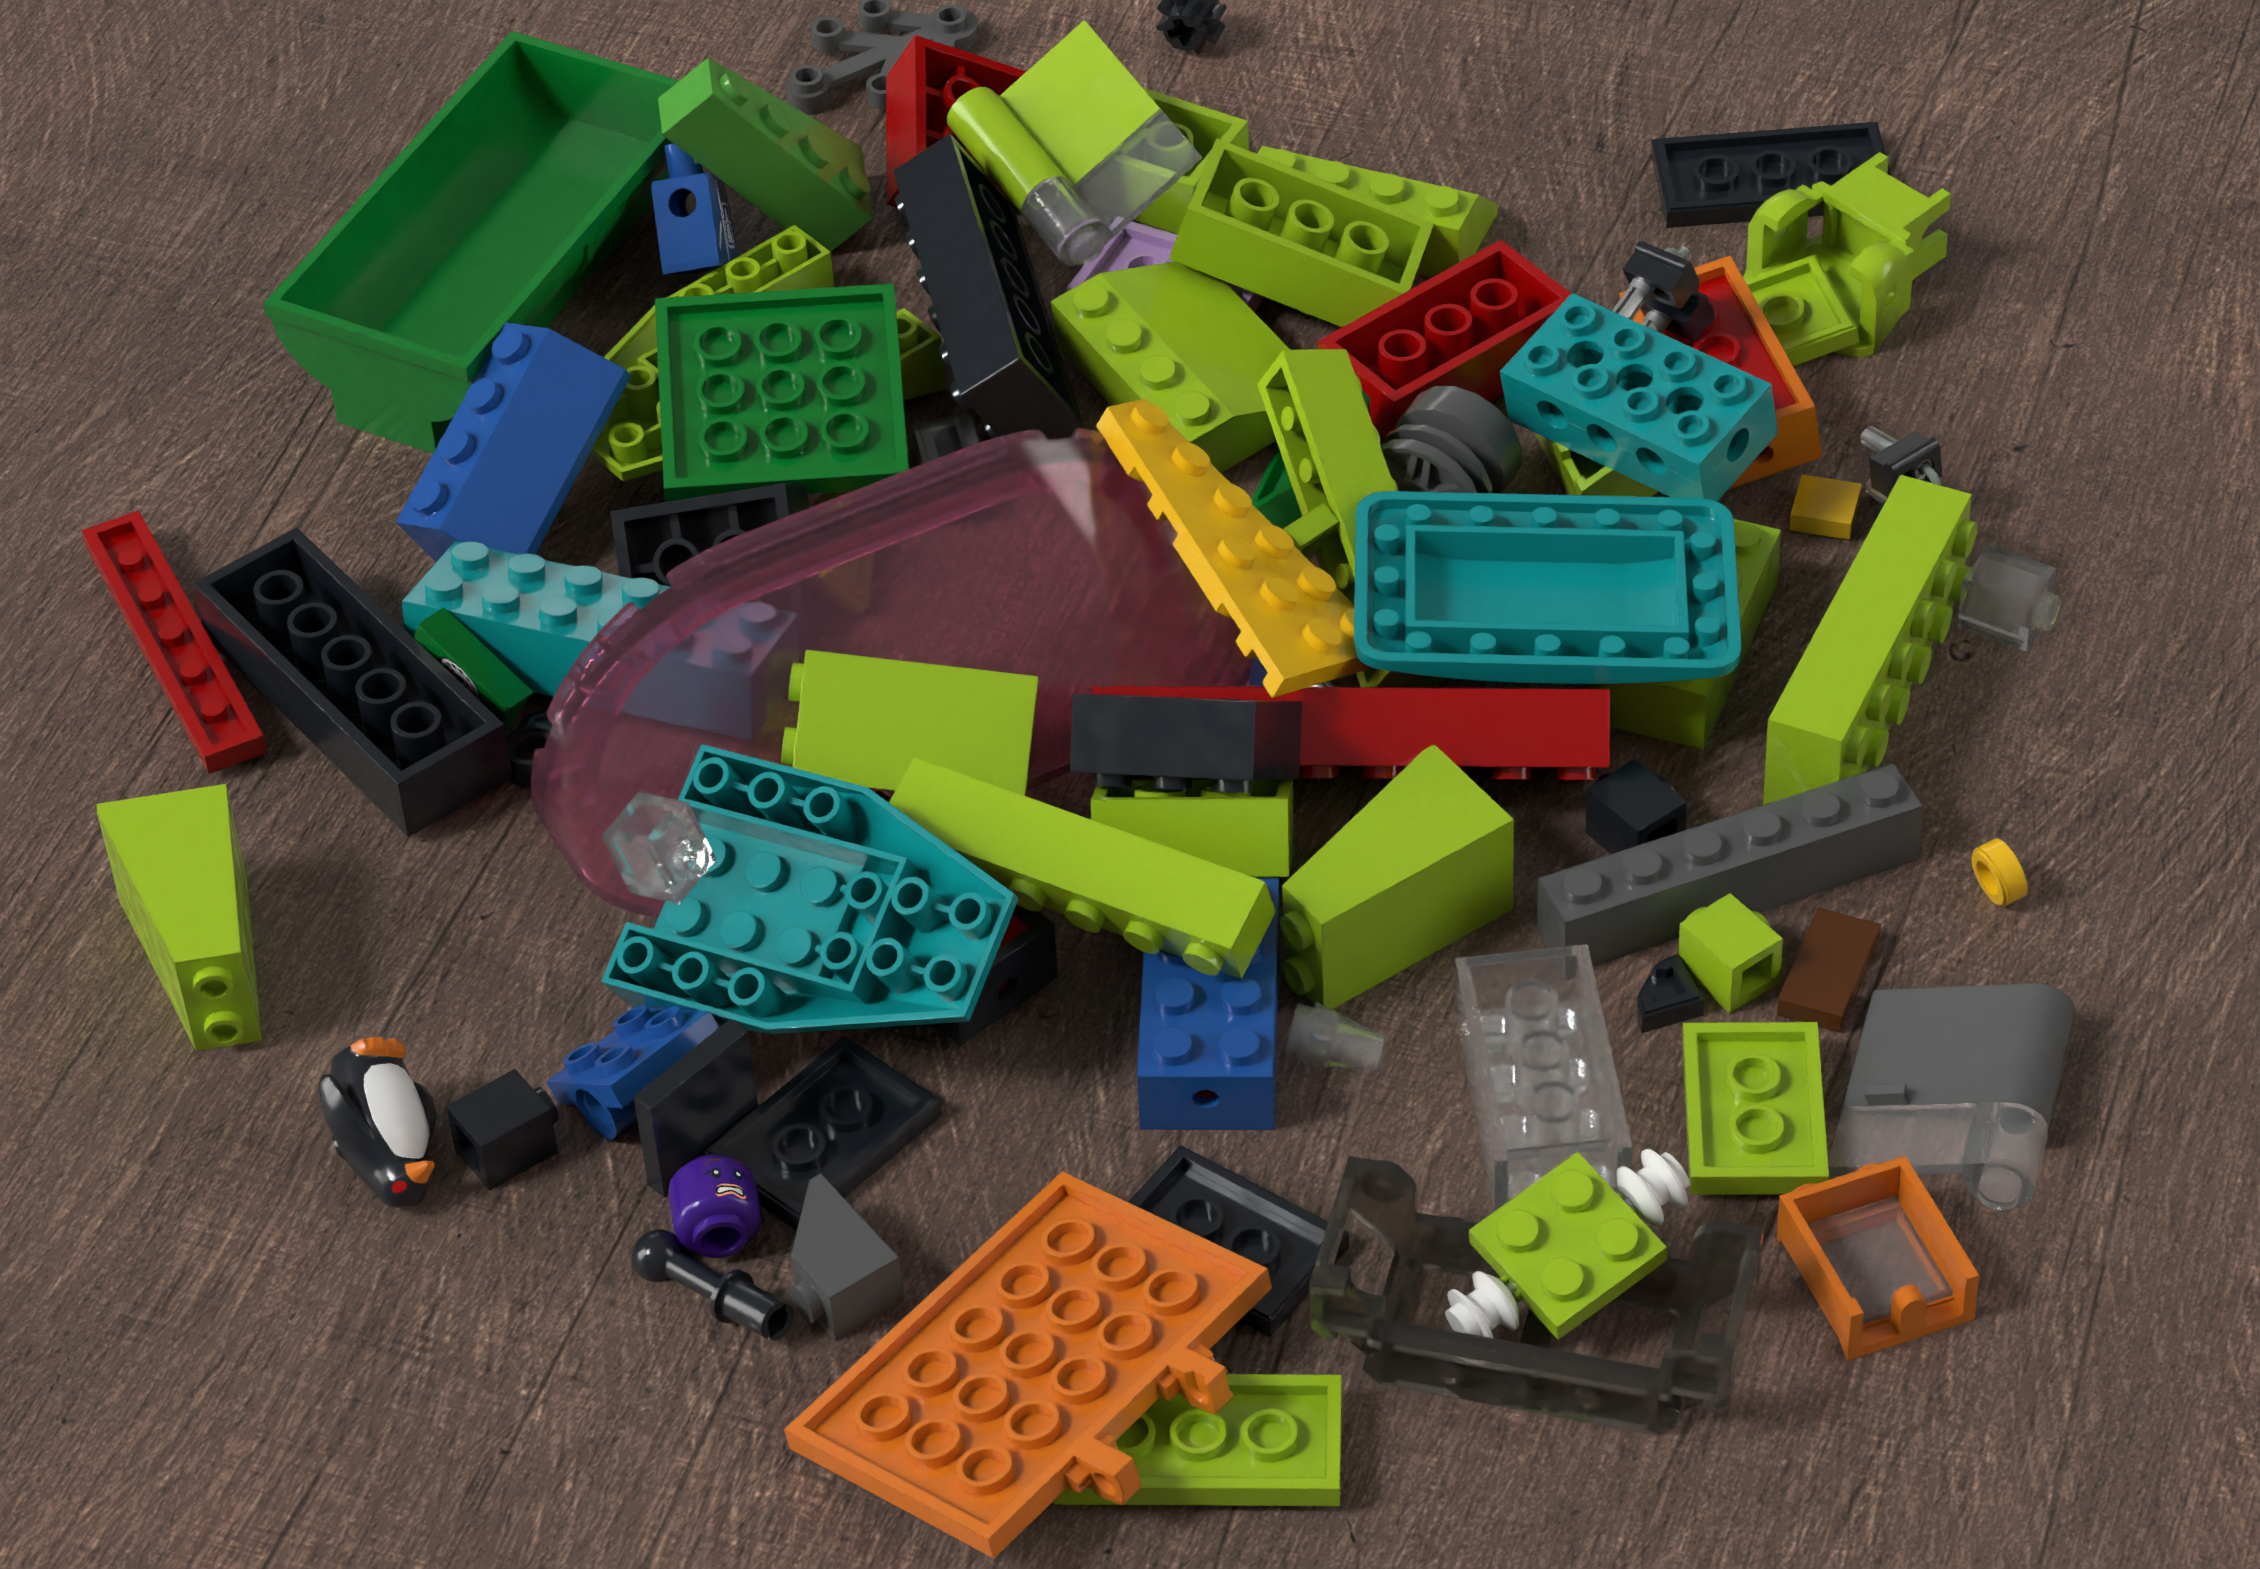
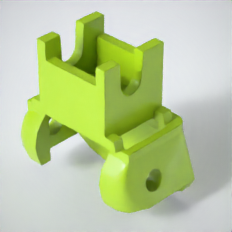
(1866, 246)

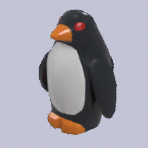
(380, 1119)

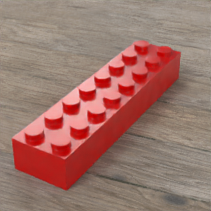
(1468, 724)

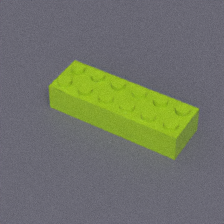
(1872, 641)

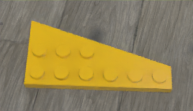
(1240, 560)

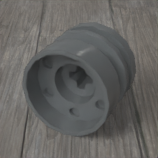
(1452, 444)

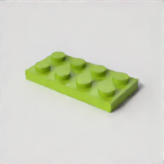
(1263, 1448)

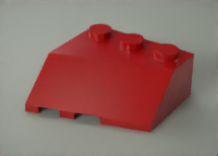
(921, 93)

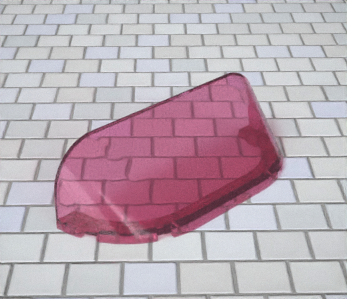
(975, 561)

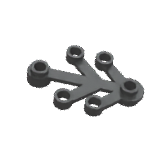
(811, 86)

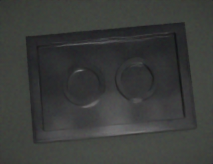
(832, 1120)
(1245, 1221)

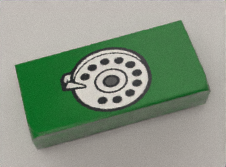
(473, 665)

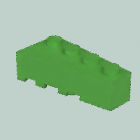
(769, 152)

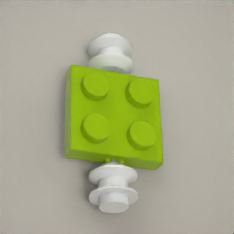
(1568, 1245)

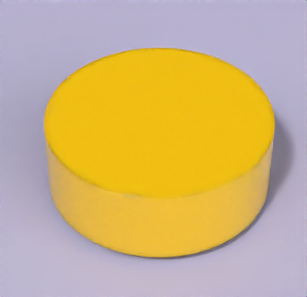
(1999, 872)

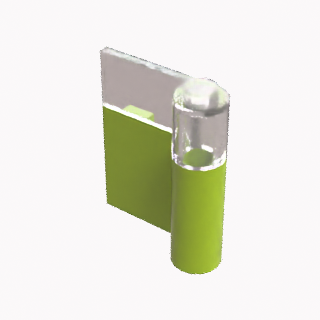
(1074, 145)

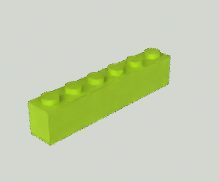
(1330, 460)
(1093, 870)

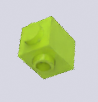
(1730, 952)

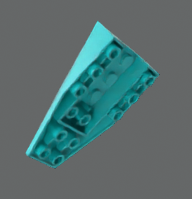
(814, 911)

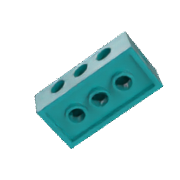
(1639, 401)

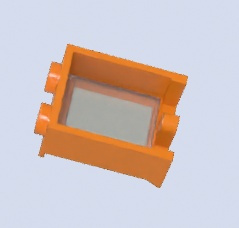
(1878, 1256)

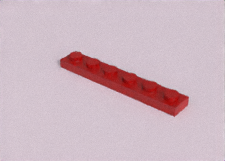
(174, 642)

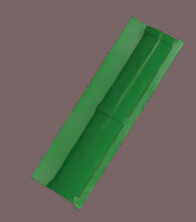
(473, 229)

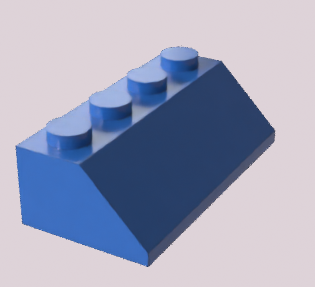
(514, 444)

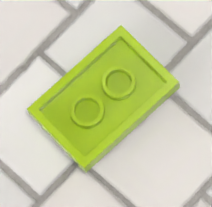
(1753, 1107)

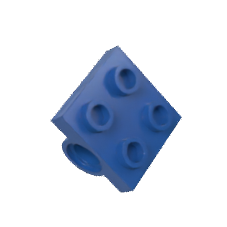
(609, 1073)

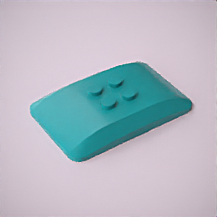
(1546, 587)

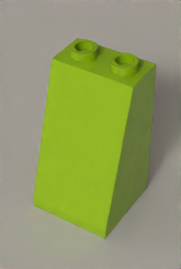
(873, 715)
(1397, 882)
(189, 905)

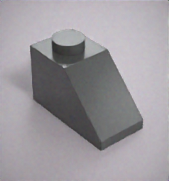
(840, 1264)

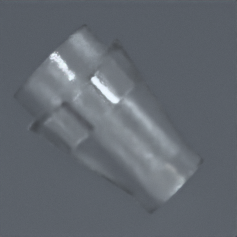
(1332, 1040)

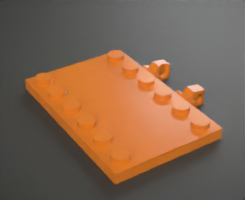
(1034, 1366)

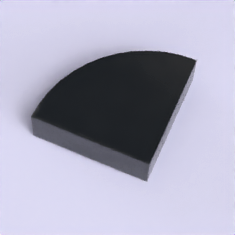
(1668, 996)

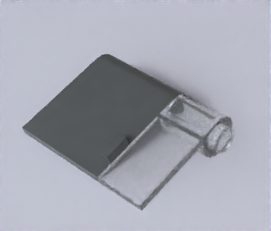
(1958, 1085)

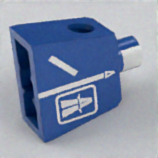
(697, 239)

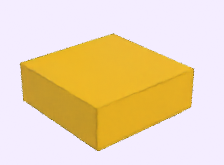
(1825, 507)

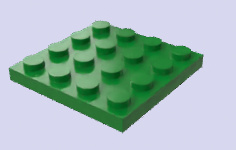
(780, 390)

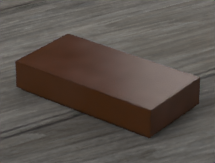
(1828, 969)

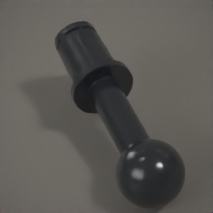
(732, 1297)

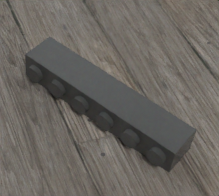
(1755, 855)

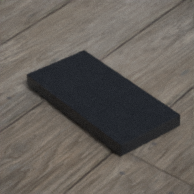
(1735, 173)

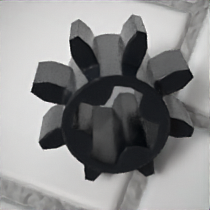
(1191, 22)

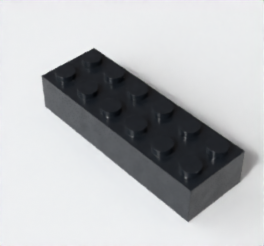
(984, 295)
(354, 681)

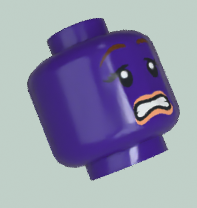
(714, 1205)

